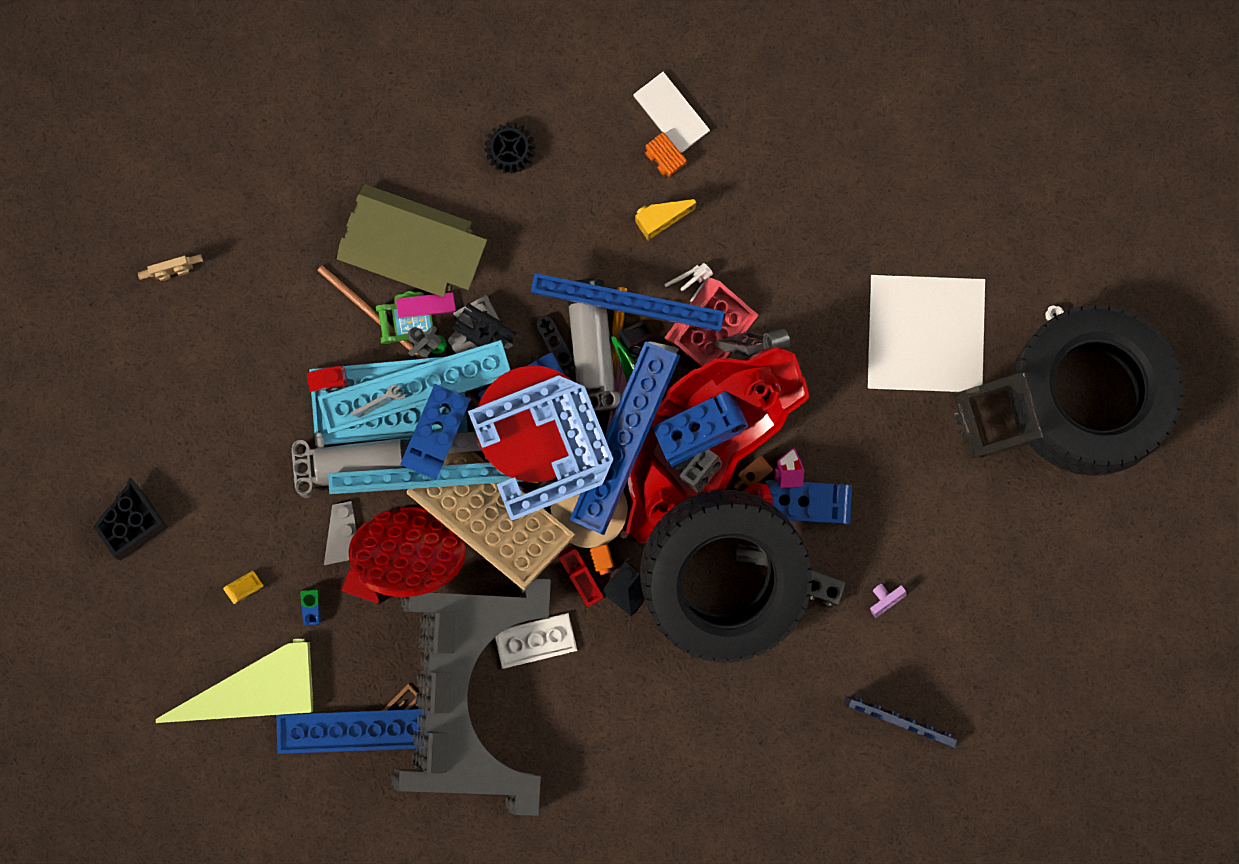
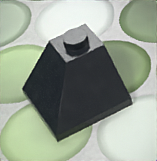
(625, 589)

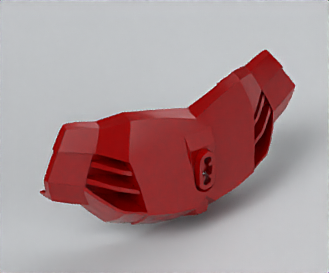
(766, 390)

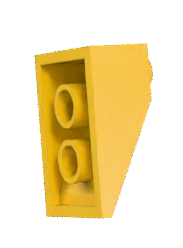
(660, 216)

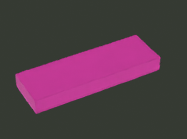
(425, 305)

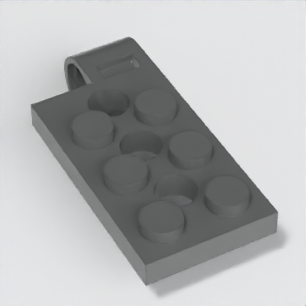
(751, 343)

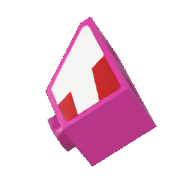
(789, 470)

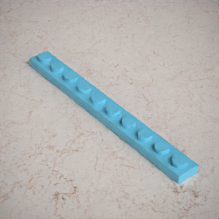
(408, 479)

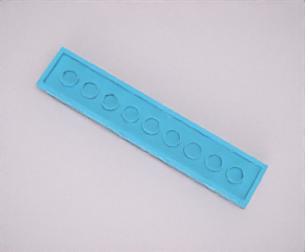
(456, 372)

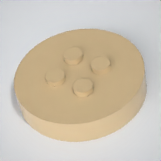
(584, 536)

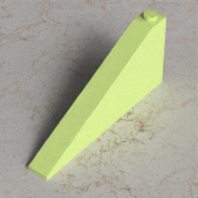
(268, 687)

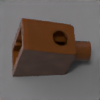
(760, 467)

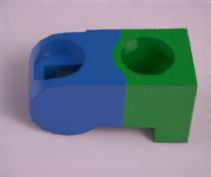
(311, 606)

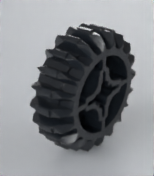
(515, 142)

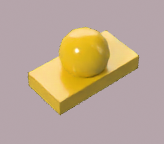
(243, 587)

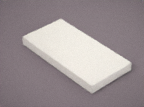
(671, 112)
(535, 641)

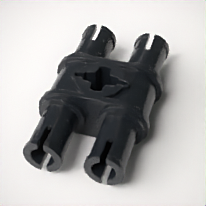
(482, 318)

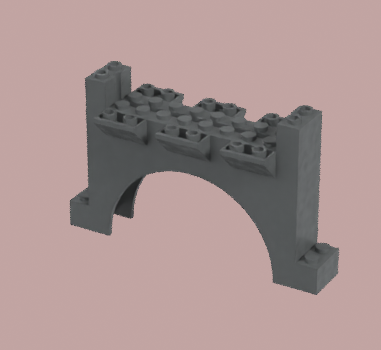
(448, 750)

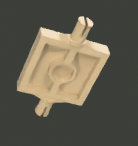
(175, 266)

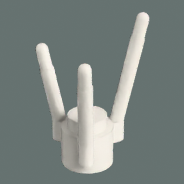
(701, 273)

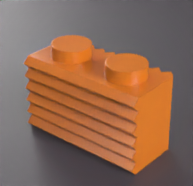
(665, 154)
(602, 559)

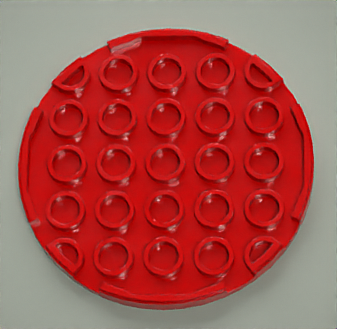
(523, 447)
(405, 553)

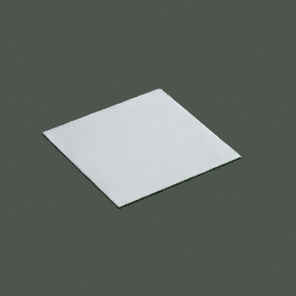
(926, 333)

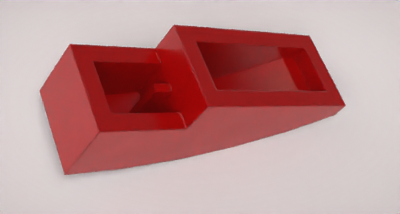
(580, 575)

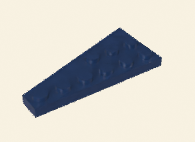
(909, 724)

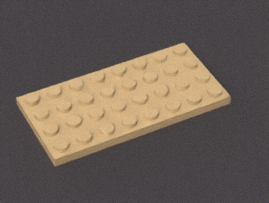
(480, 519)

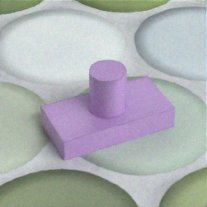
(886, 600)

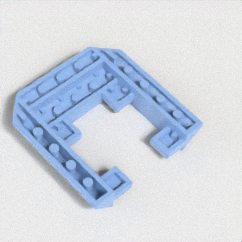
(579, 429)

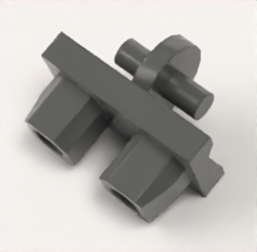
(423, 342)

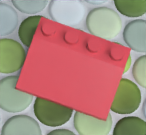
(700, 342)

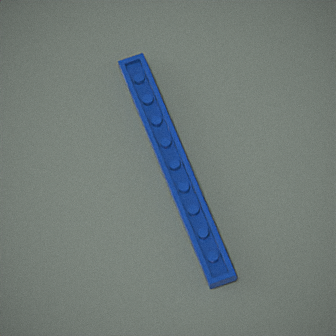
(627, 302)

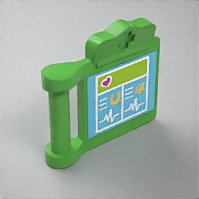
(401, 325)

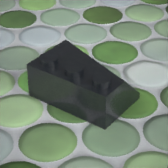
(129, 521)

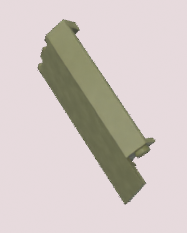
(410, 242)

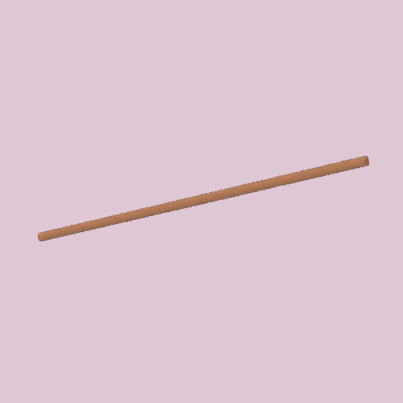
(374, 315)

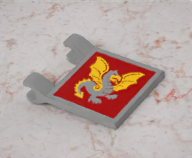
(384, 399)

